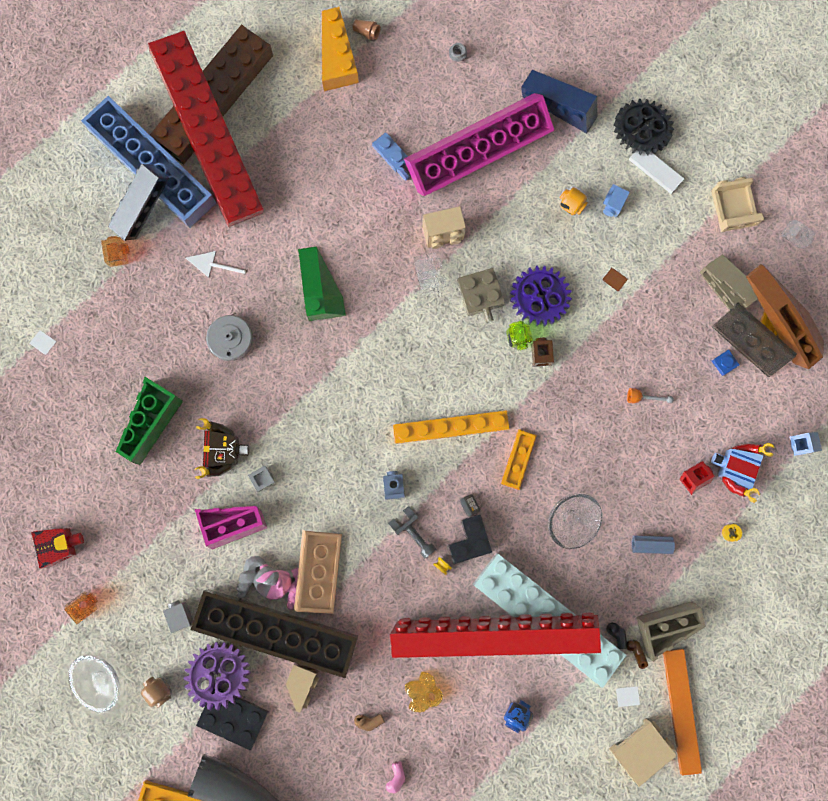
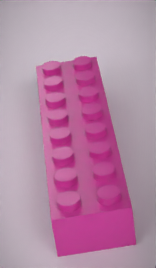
(479, 144)

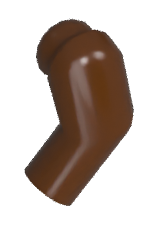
(638, 653)

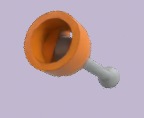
(635, 396)

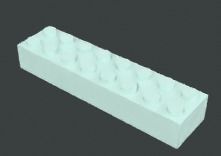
(522, 596)

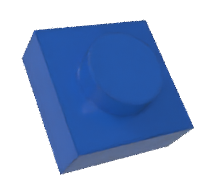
(725, 362)

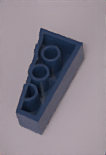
(563, 100)

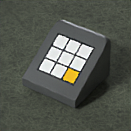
(469, 505)

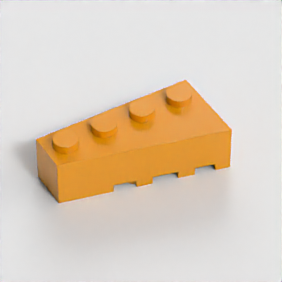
(337, 56)

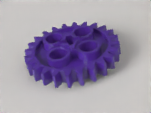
(525, 301)

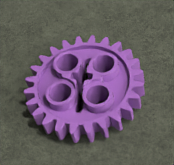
(199, 673)

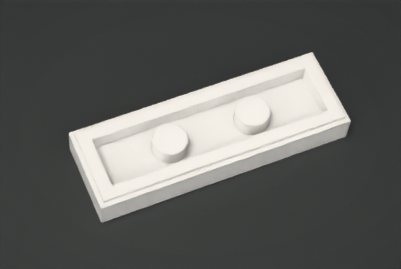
(657, 170)

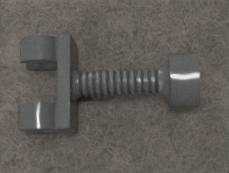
(426, 549)

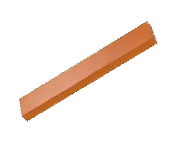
(682, 712)

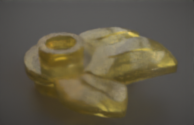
(420, 691)

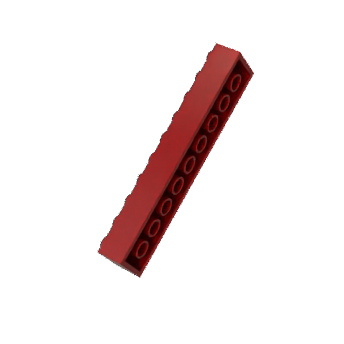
(205, 128)
(496, 636)

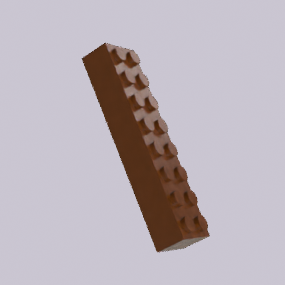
(227, 77)

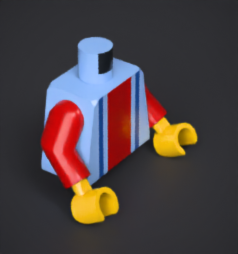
(740, 468)

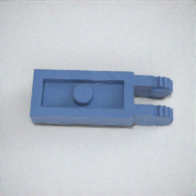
(391, 154)

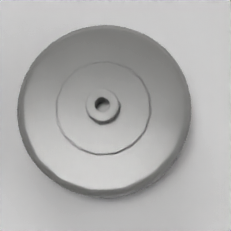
(229, 338)

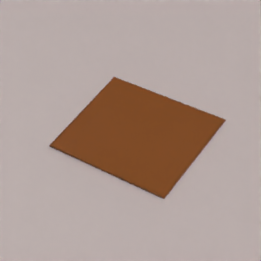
(615, 279)

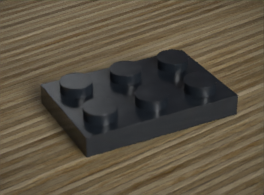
(237, 723)

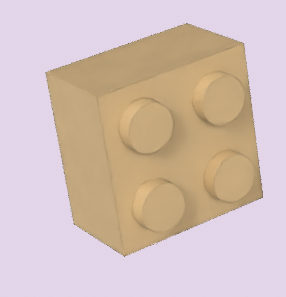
(443, 227)

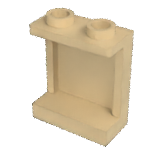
(735, 204)
(644, 752)

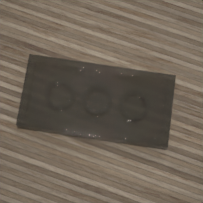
(754, 340)

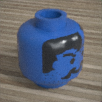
(518, 716)

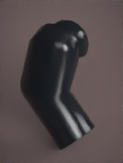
(618, 633)

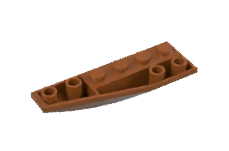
(788, 317)

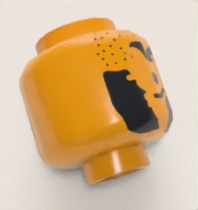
(573, 201)

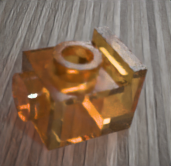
(78, 613)

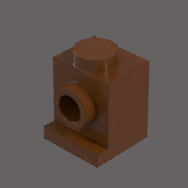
(545, 345)

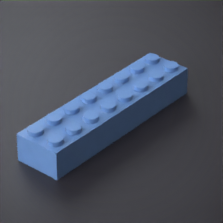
(136, 147)

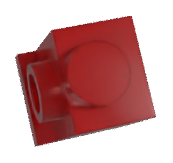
(697, 477)

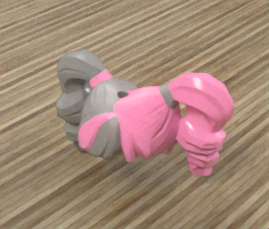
(268, 581)

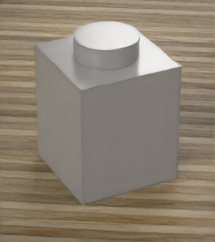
(178, 616)

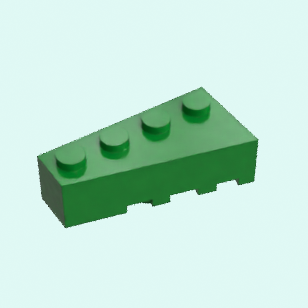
(147, 421)

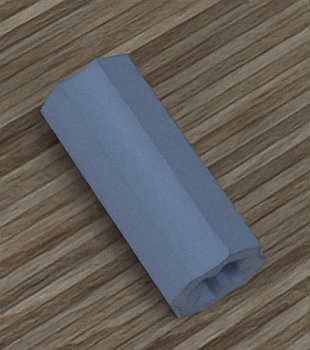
(653, 544)

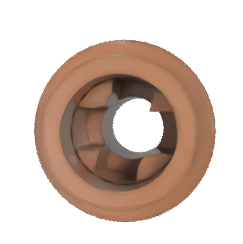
(367, 28)

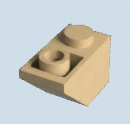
(299, 685)

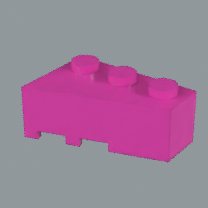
(229, 524)

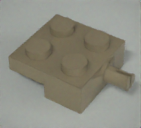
(481, 293)

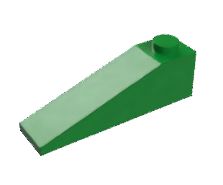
(320, 291)

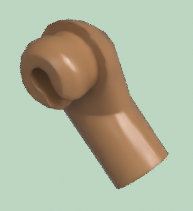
(368, 724)

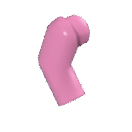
(398, 780)

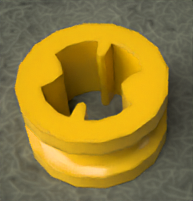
(738, 532)
(442, 566)

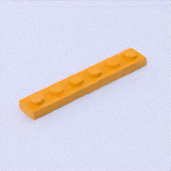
(451, 427)

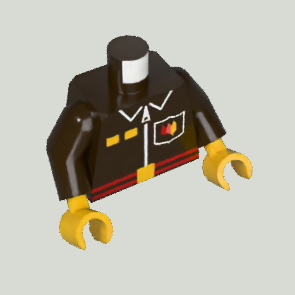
(220, 449)

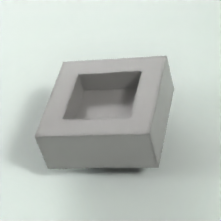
(261, 478)

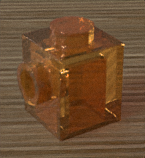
(115, 251)

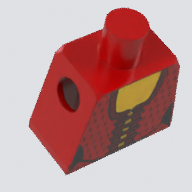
(55, 545)

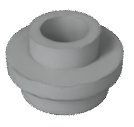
(460, 48)

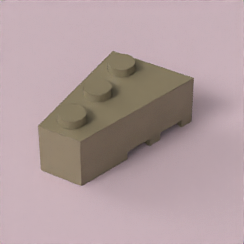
(728, 282)
(668, 627)

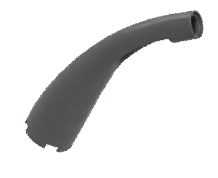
(223, 782)

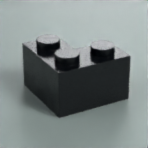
(474, 545)

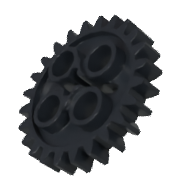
(633, 115)

